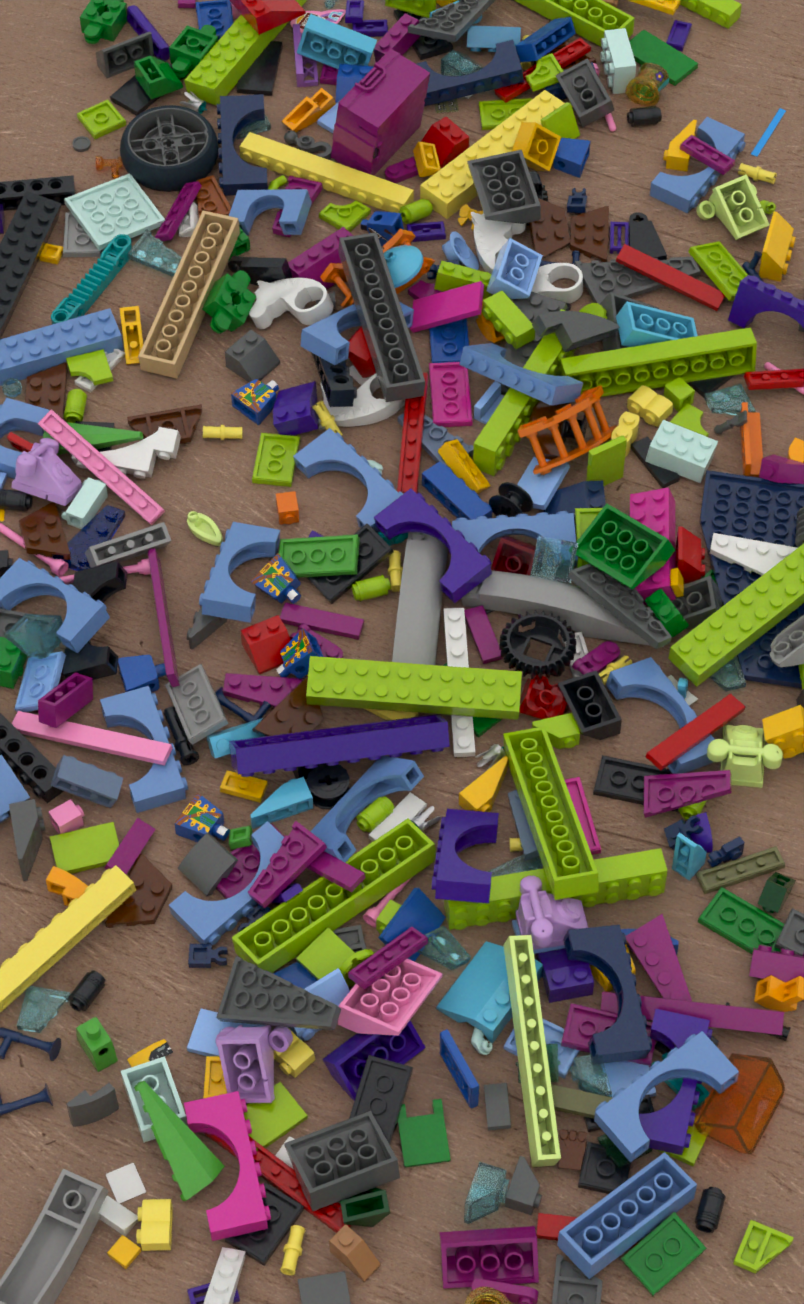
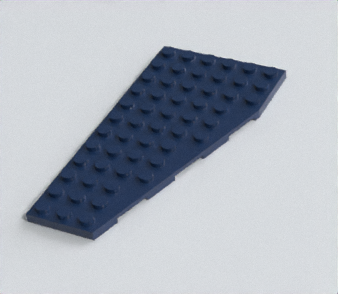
(759, 512)

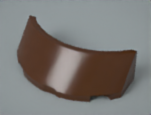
(545, 436)

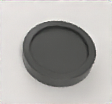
(81, 143)

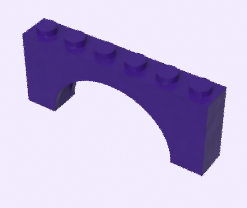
(757, 297)
(413, 514)
(451, 875)
(669, 1125)

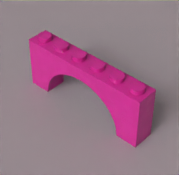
(244, 1208)

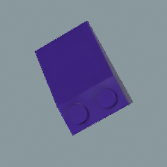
(294, 410)
(564, 977)

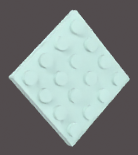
(113, 210)

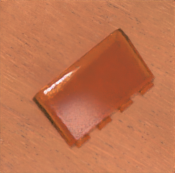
(746, 1107)

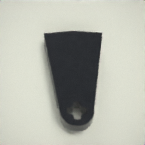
(644, 237)
(261, 268)

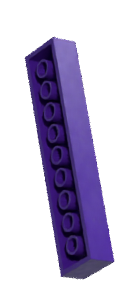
(339, 744)

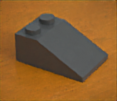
(585, 92)
(699, 601)
(27, 828)

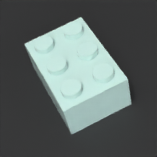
(617, 59)
(681, 451)
(159, 1078)

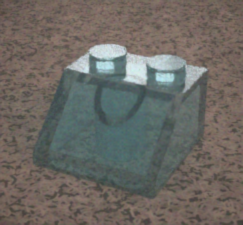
(458, 64)
(554, 559)
(36, 634)
(486, 1192)

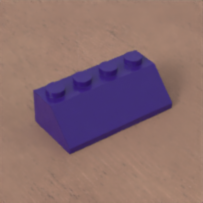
(349, 1060)

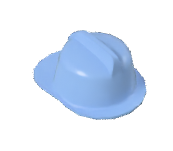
(458, 250)

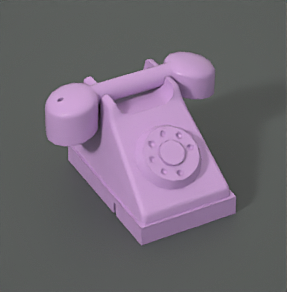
(45, 474)
(544, 916)
(249, 1059)

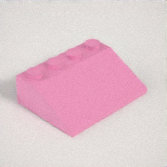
(389, 1001)

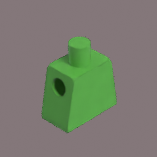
(93, 1039)

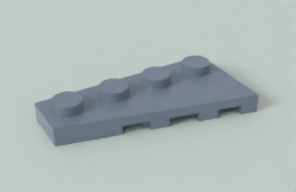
(435, 437)
(526, 839)

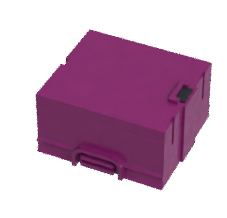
(379, 113)

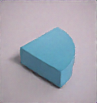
(683, 686)

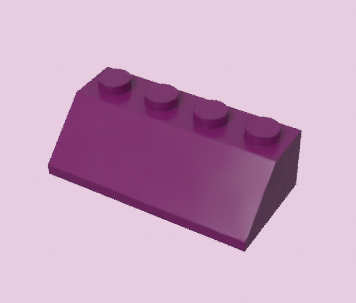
(318, 257)
(489, 1254)

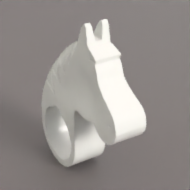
(491, 237)
(551, 272)
(291, 296)
(365, 407)

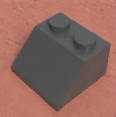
(251, 357)

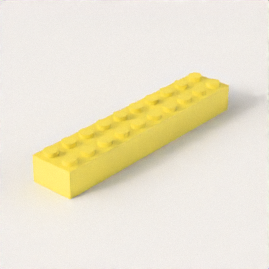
(453, 183)

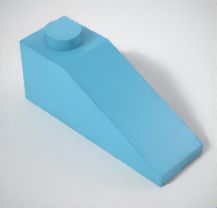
(219, 741)
(286, 801)
(687, 857)

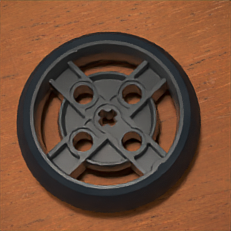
(168, 147)

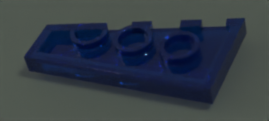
(97, 531)

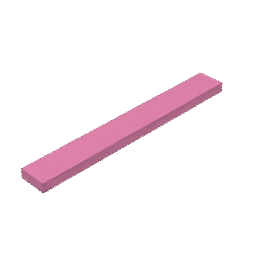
(101, 467)
(94, 739)

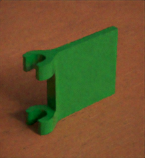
(424, 1137)

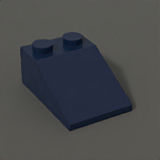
(580, 495)

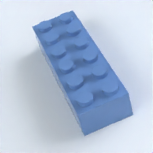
(626, 1215)

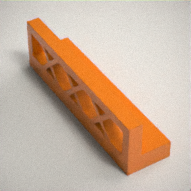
(751, 443)

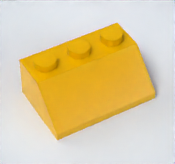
(777, 249)

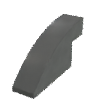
(574, 328)

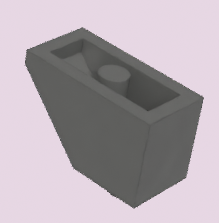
(523, 1190)

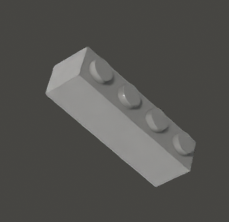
(128, 545)

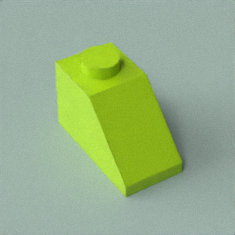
(561, 730)

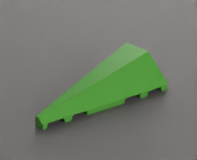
(101, 437)
(188, 1156)

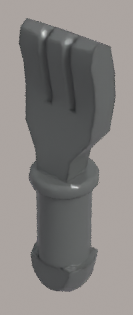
(737, 421)

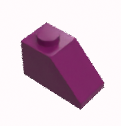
(782, 470)

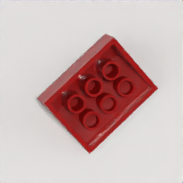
(268, 14)

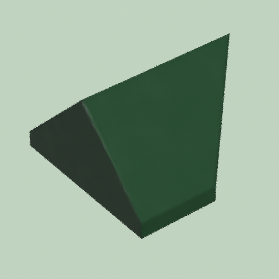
(365, 1208)

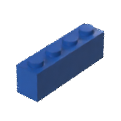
(545, 39)
(454, 493)

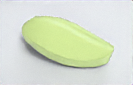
(204, 528)

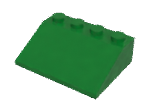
(623, 547)

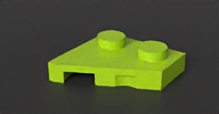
(760, 1246)

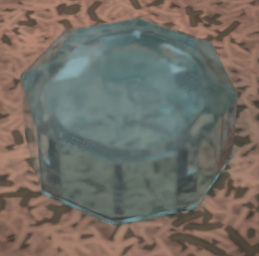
(12, 387)

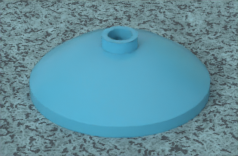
(403, 263)

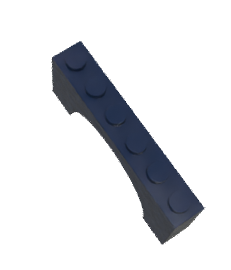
(499, 73)
(235, 115)
(607, 952)

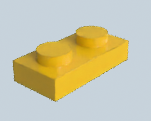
(243, 787)
(214, 1078)

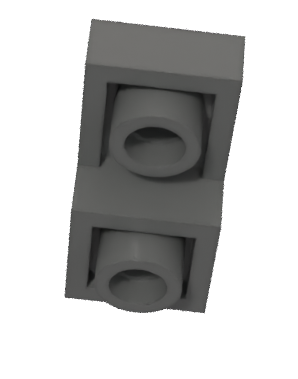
(497, 1106)

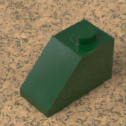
(776, 892)

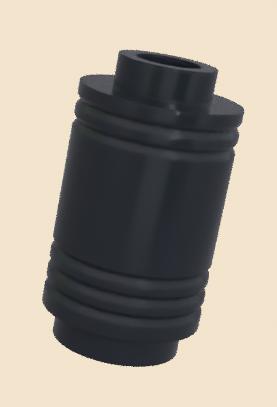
(644, 116)
(15, 500)
(86, 991)
(709, 1210)

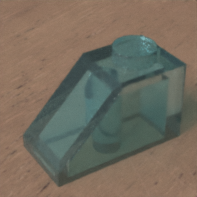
(590, 1076)

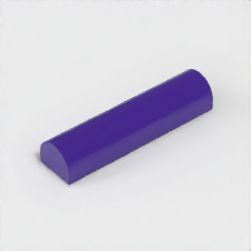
(142, 25)

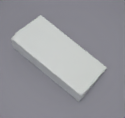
(189, 222)
(117, 1216)

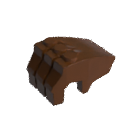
(572, 1149)

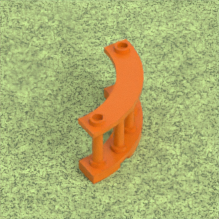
(335, 273)
(586, 401)

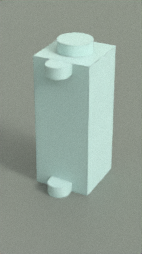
(86, 503)

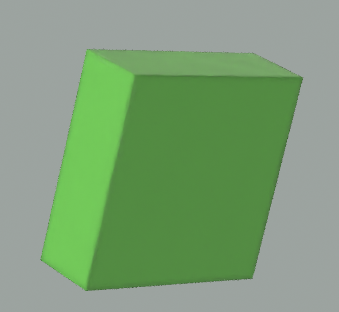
(240, 837)

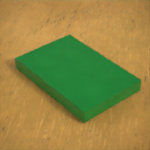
(663, 1254)

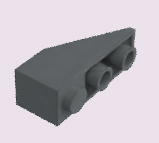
(203, 627)

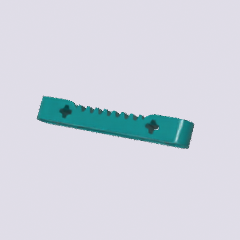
(107, 267)

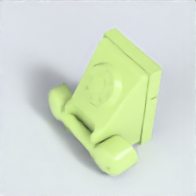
(736, 207)
(744, 754)

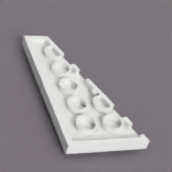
(749, 553)

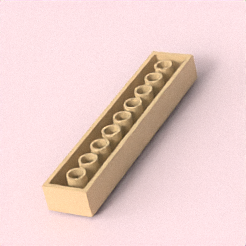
(188, 291)

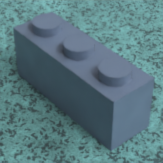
(87, 781)

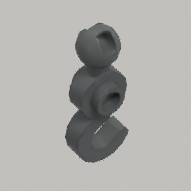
(308, 144)

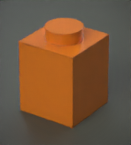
(287, 508)

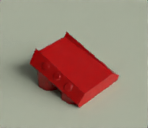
(541, 699)

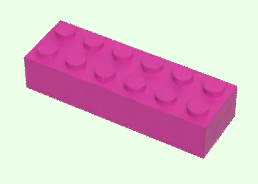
(656, 512)

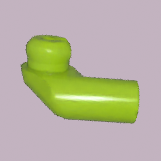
(278, 182)
(768, 207)

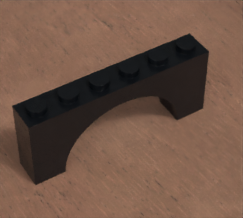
(100, 584)

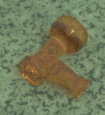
(114, 163)

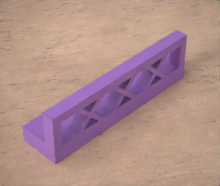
(301, 71)

